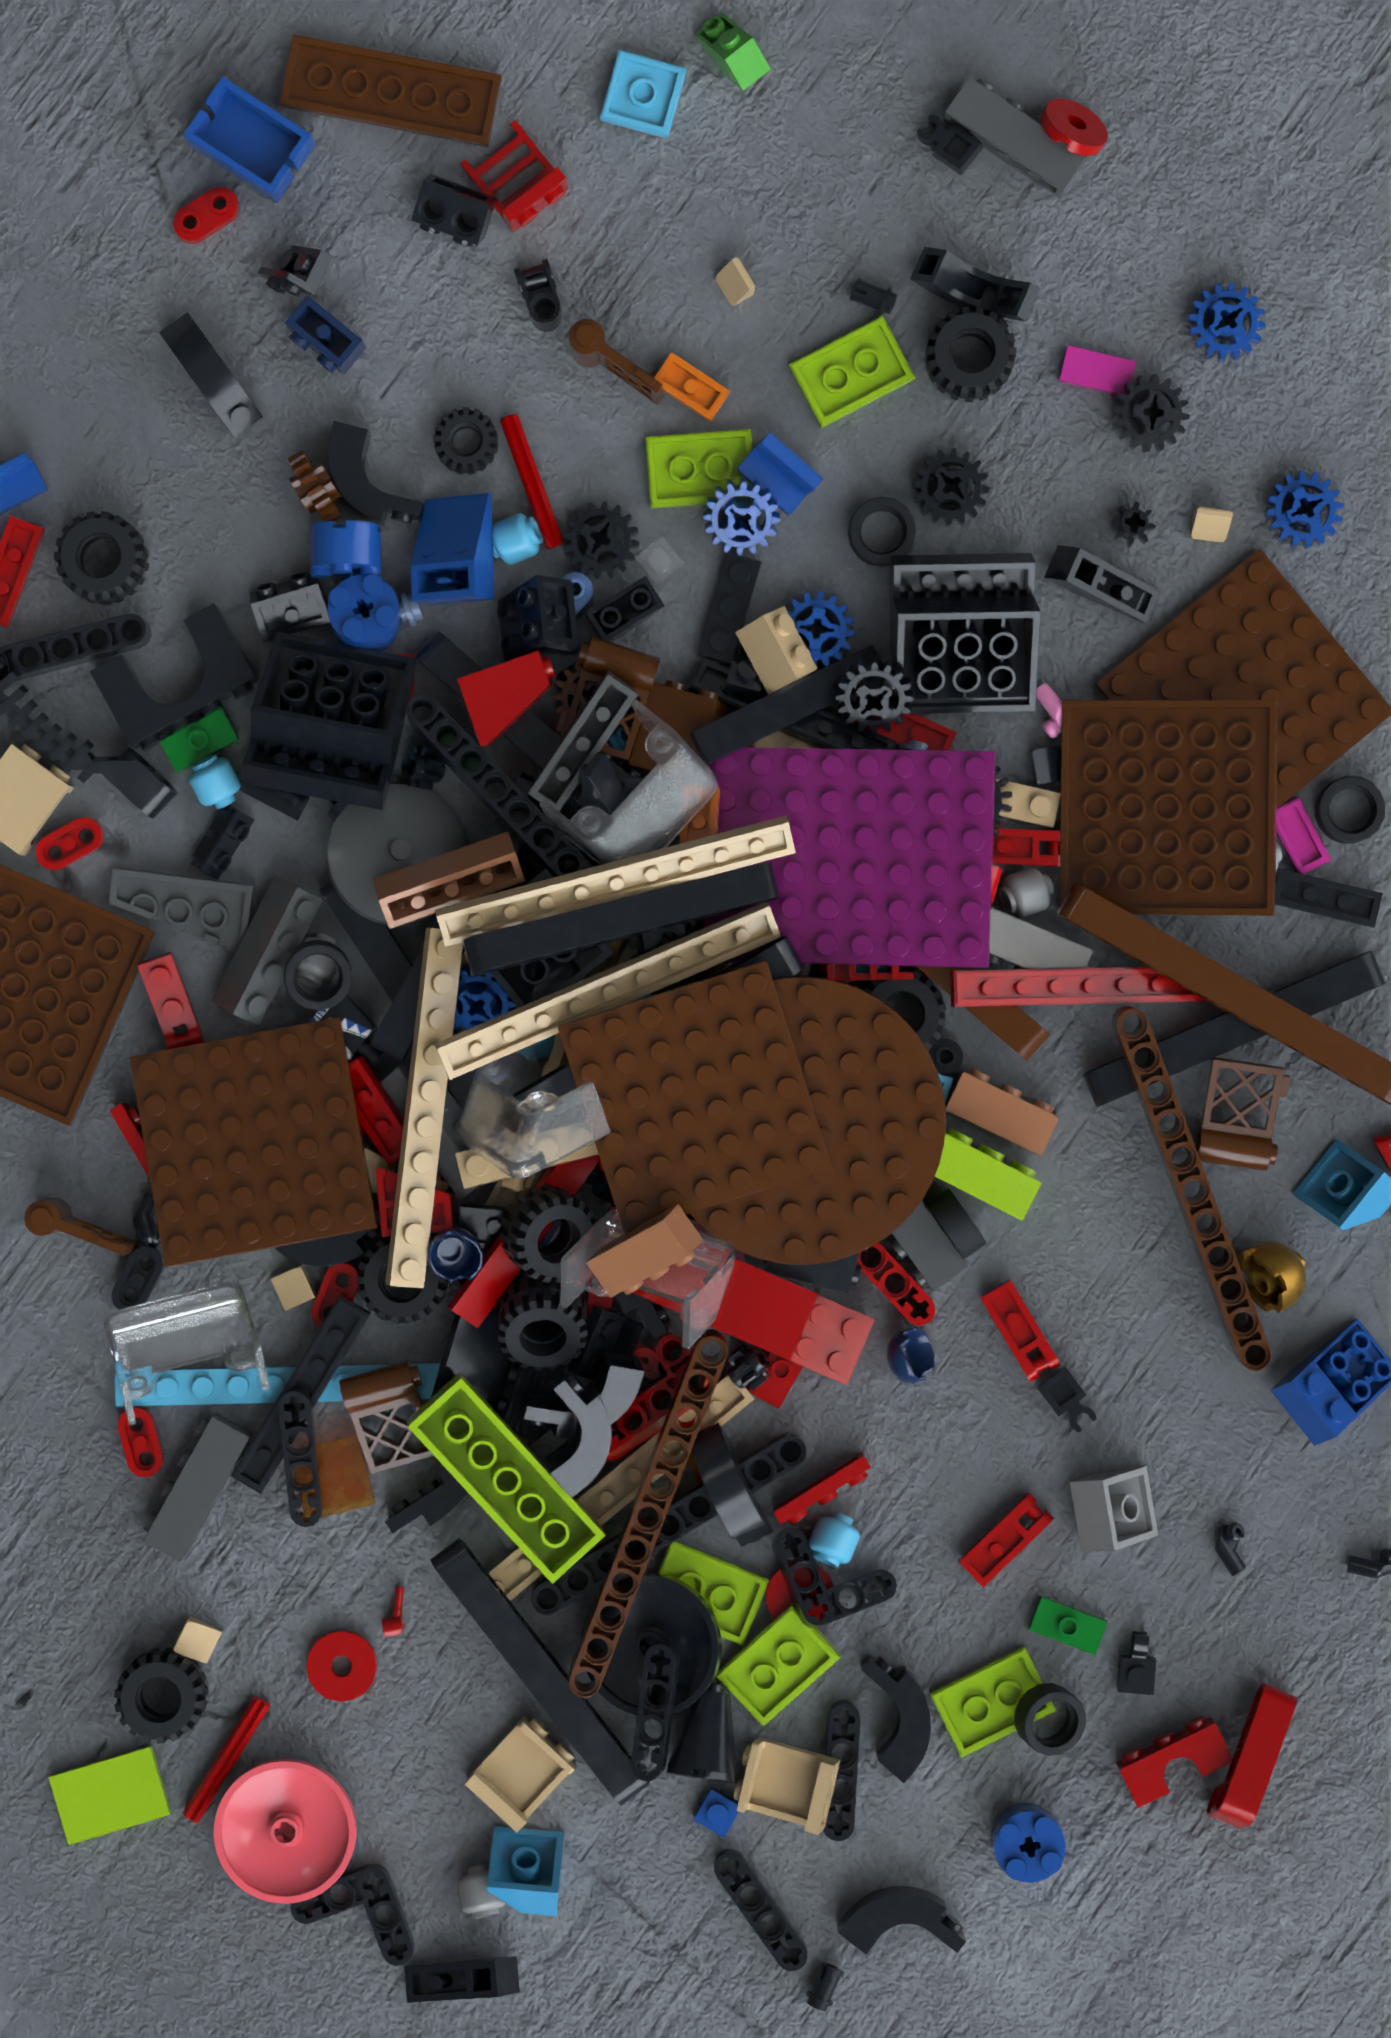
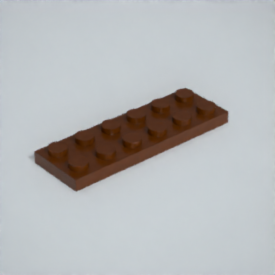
(390, 90)

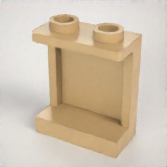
(27, 796)
(521, 1772)
(787, 1783)

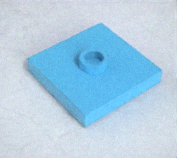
(643, 94)

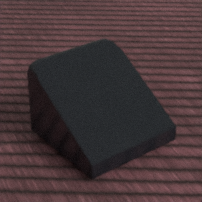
(1046, 764)

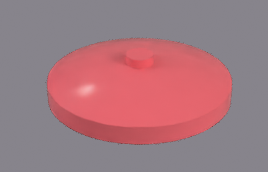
(285, 1831)

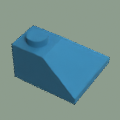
(1346, 1188)
(526, 1869)

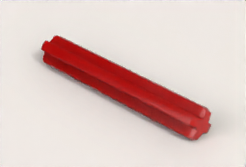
(531, 481)
(226, 1759)

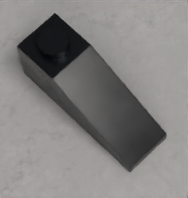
(1101, 583)
(462, 1979)

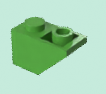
(732, 50)

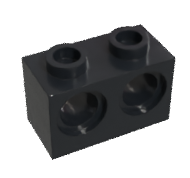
(455, 200)

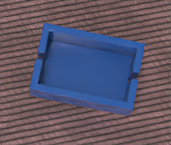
(249, 139)

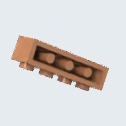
(448, 879)

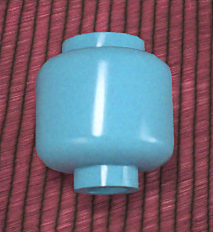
(516, 538)
(214, 781)
(834, 1540)

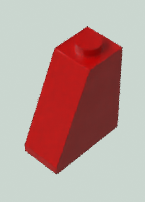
(504, 693)

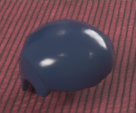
(455, 1254)
(910, 1355)

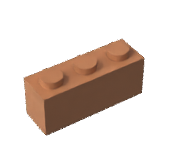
(1002, 1111)
(645, 1252)

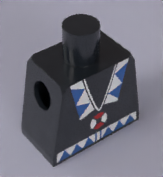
(356, 1029)

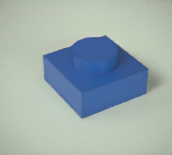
(717, 1812)

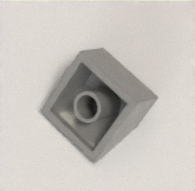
(1113, 1509)

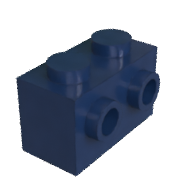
(325, 335)

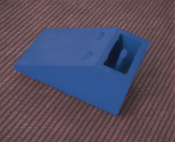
(454, 551)
(1335, 1383)

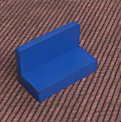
(781, 471)
(19, 482)

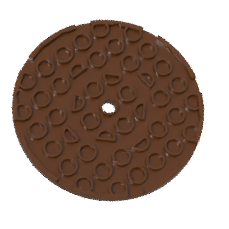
(878, 1120)

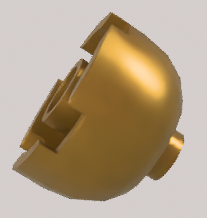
(1274, 1275)

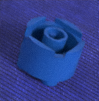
(345, 549)
(367, 595)
(1047, 1848)

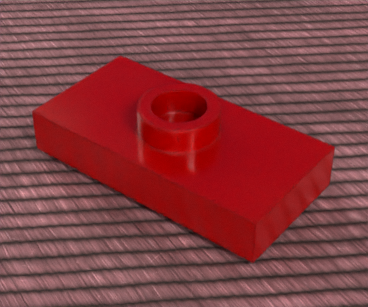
(778, 1384)

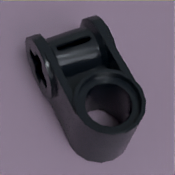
(538, 289)

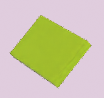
(852, 371)
(690, 465)
(726, 1587)
(777, 1665)
(984, 1701)
(110, 1794)

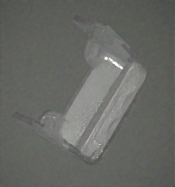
(654, 809)
(529, 1133)
(696, 1284)
(181, 1333)

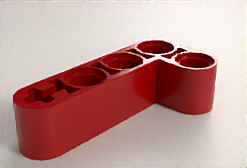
(878, 1274)
(647, 1402)
(1254, 1758)

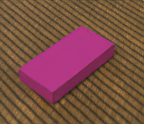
(1096, 370)
(1299, 837)

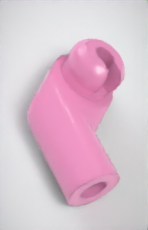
(1053, 705)

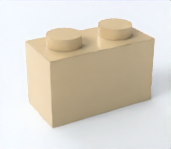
(776, 650)

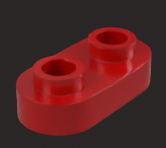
(208, 218)
(70, 843)
(331, 1290)
(140, 1441)

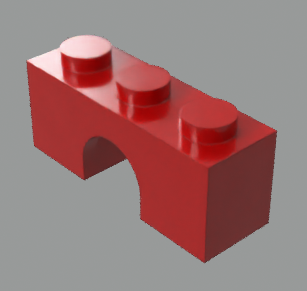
(1145, 1768)

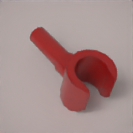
(395, 1625)

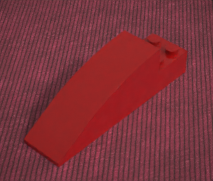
(787, 1321)

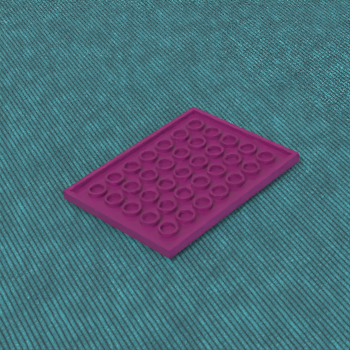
(884, 848)

